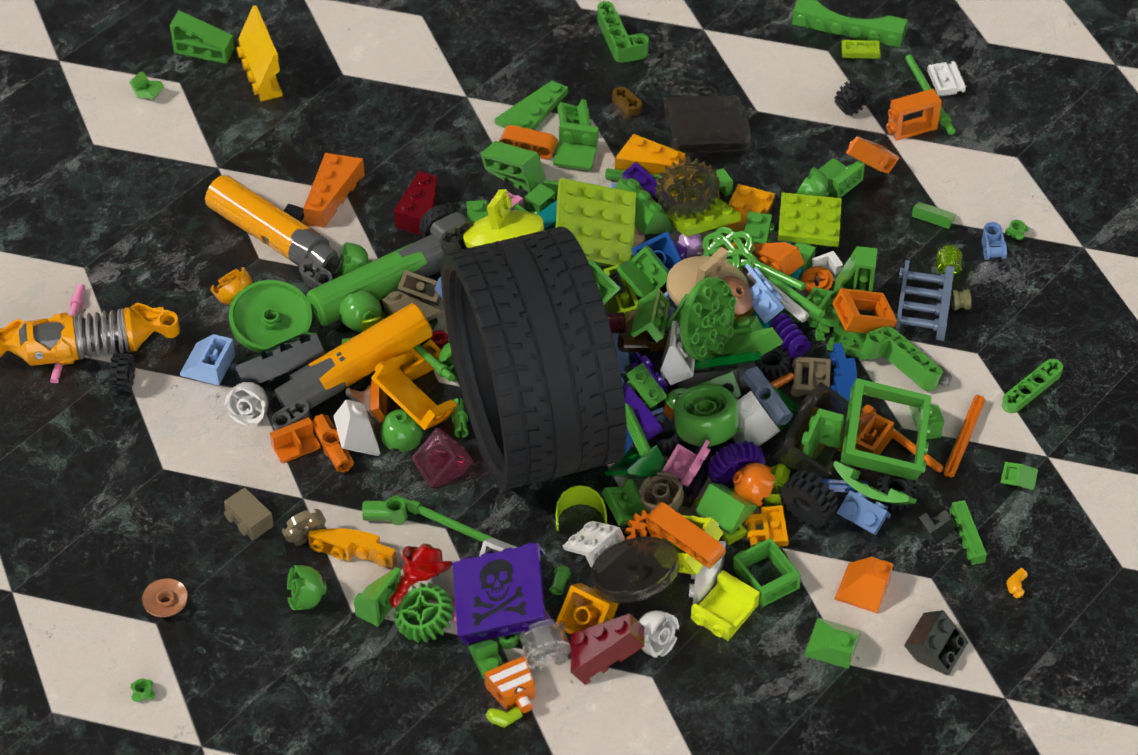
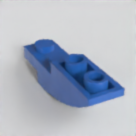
(844, 371)

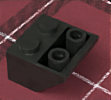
(936, 642)

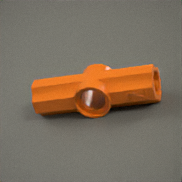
(331, 443)

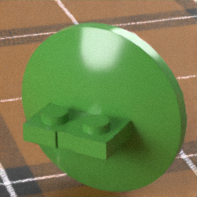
(706, 318)

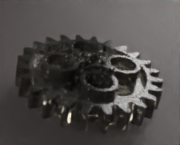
(704, 191)

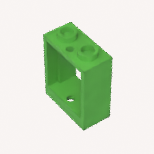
(777, 588)

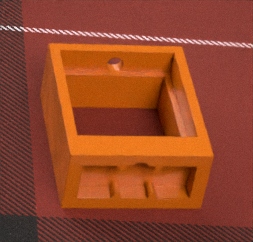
(926, 101)
(850, 301)

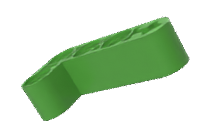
(623, 47)
(904, 355)

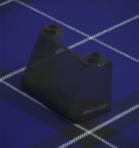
(790, 446)

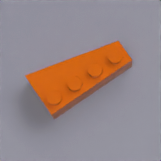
(331, 186)

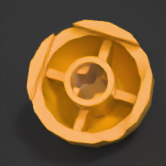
(230, 285)

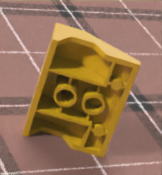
(259, 57)

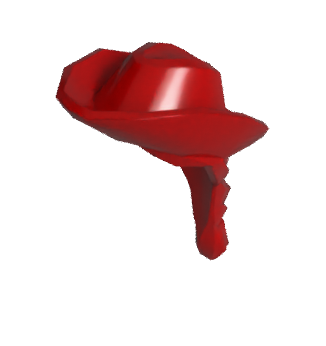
(419, 565)

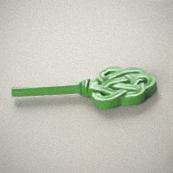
(725, 236)

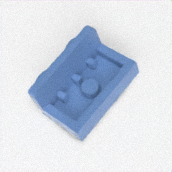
(863, 512)

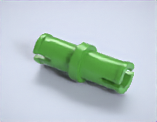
(460, 419)

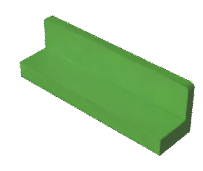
(651, 315)

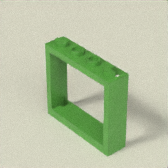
(877, 462)

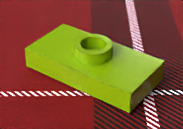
(860, 49)

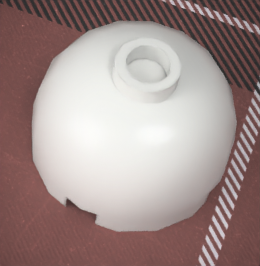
(247, 403)
(659, 632)

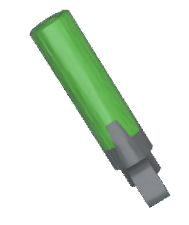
(385, 273)

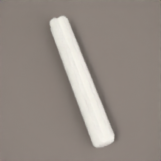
(787, 302)

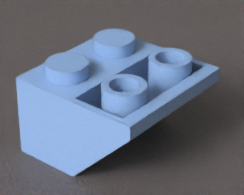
(209, 359)

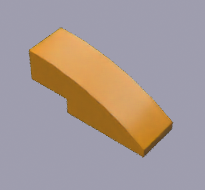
(415, 365)

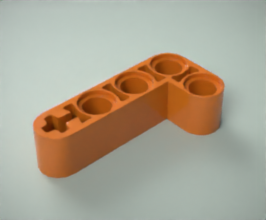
(670, 525)

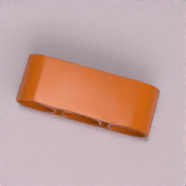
(530, 139)

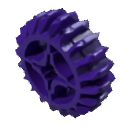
(732, 459)

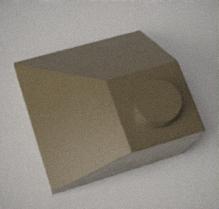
(398, 300)

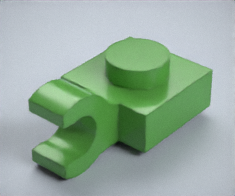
(821, 328)

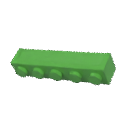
(968, 532)

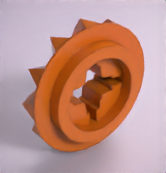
(824, 276)

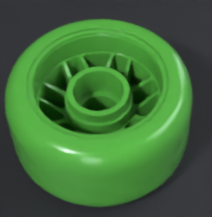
(706, 414)

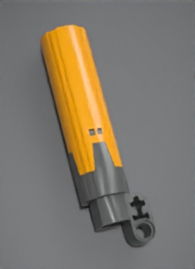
(349, 363)

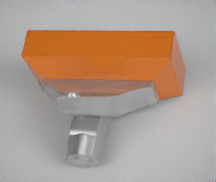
(374, 399)

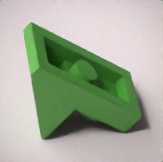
(486, 655)

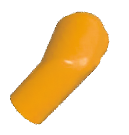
(1014, 583)

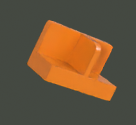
(294, 440)

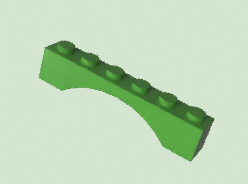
(813, 15)

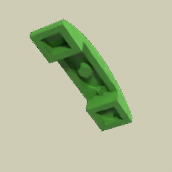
(851, 476)

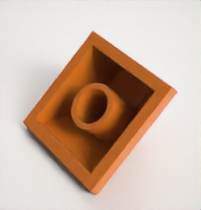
(865, 583)

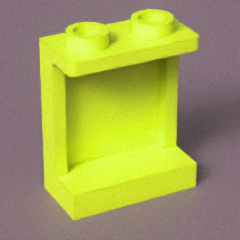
(726, 606)

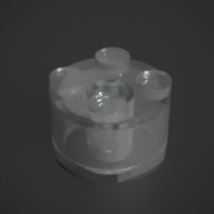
(545, 644)

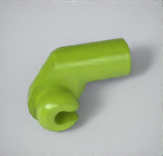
(503, 718)

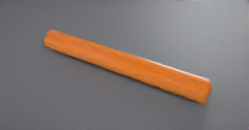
(964, 436)

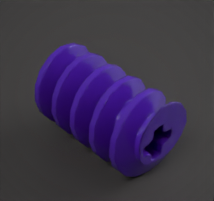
(792, 337)

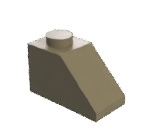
(419, 287)

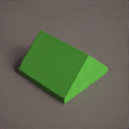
(724, 507)

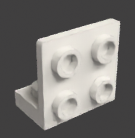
(594, 540)

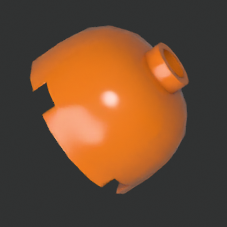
(754, 482)

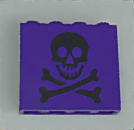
(499, 593)

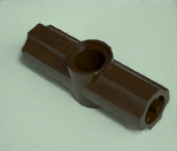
(641, 343)

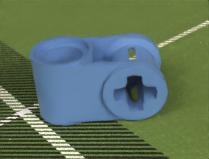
(993, 241)

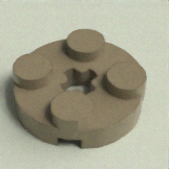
(302, 524)

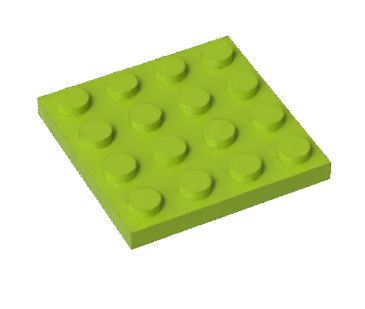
(598, 219)

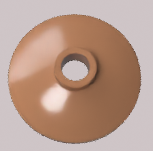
(744, 298)
(162, 591)

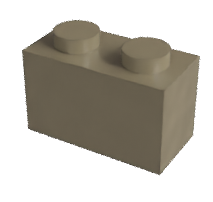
(248, 514)

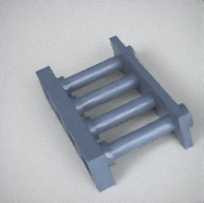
(942, 295)

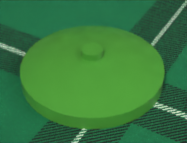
(269, 314)

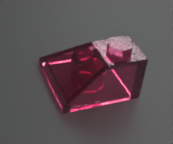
(441, 459)

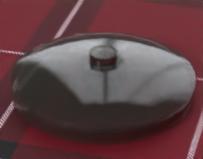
(635, 569)

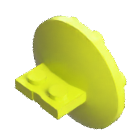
(502, 223)

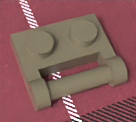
(818, 372)

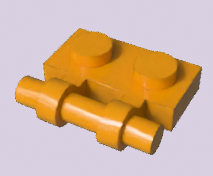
(773, 525)

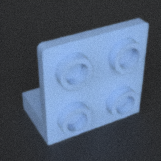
(765, 301)

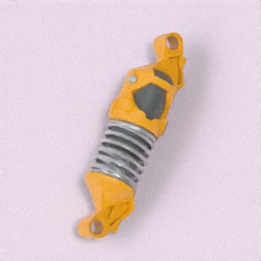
(73, 336)

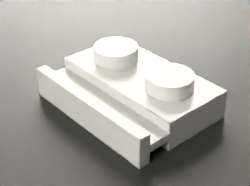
(946, 78)

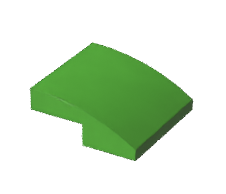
(824, 299)
(851, 342)

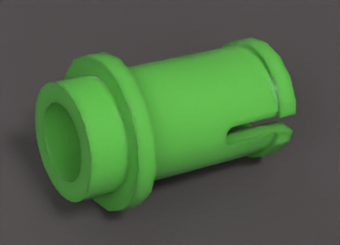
(561, 576)

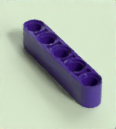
(646, 419)

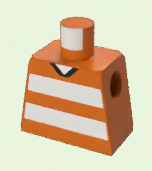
(512, 685)

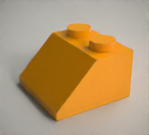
(585, 609)

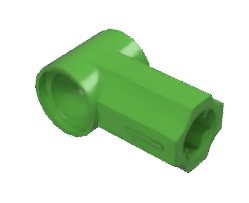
(390, 510)

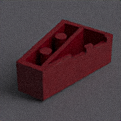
(416, 202)
(603, 645)

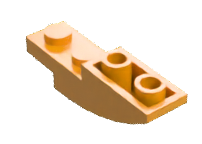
(350, 542)

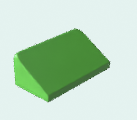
(933, 215)

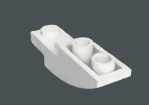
(705, 579)

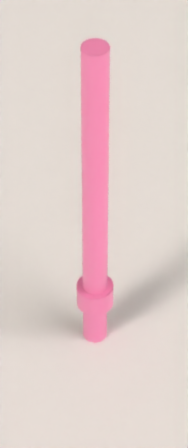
(76, 303)

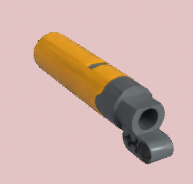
(274, 229)

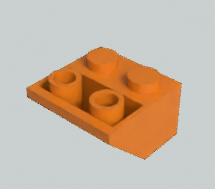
(873, 434)

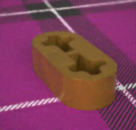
(629, 103)

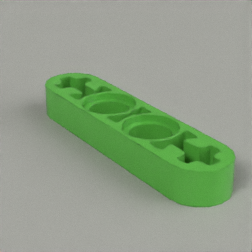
(1029, 383)

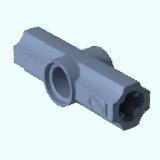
(774, 404)

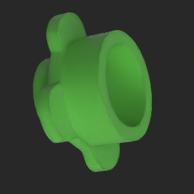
(1017, 229)
(138, 686)

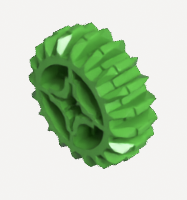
(431, 616)

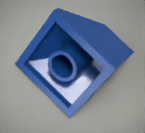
(663, 248)

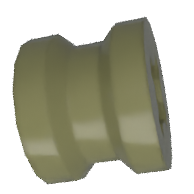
(961, 299)

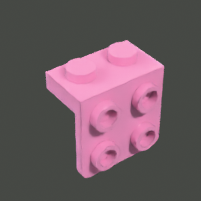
(685, 463)

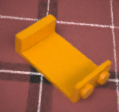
(408, 395)

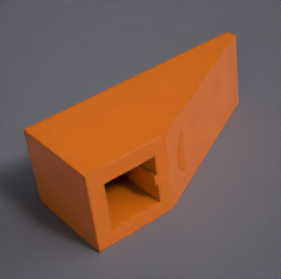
(872, 154)
(779, 256)

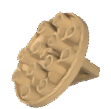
(691, 270)

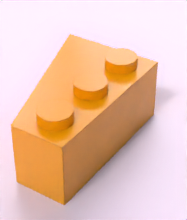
(648, 154)

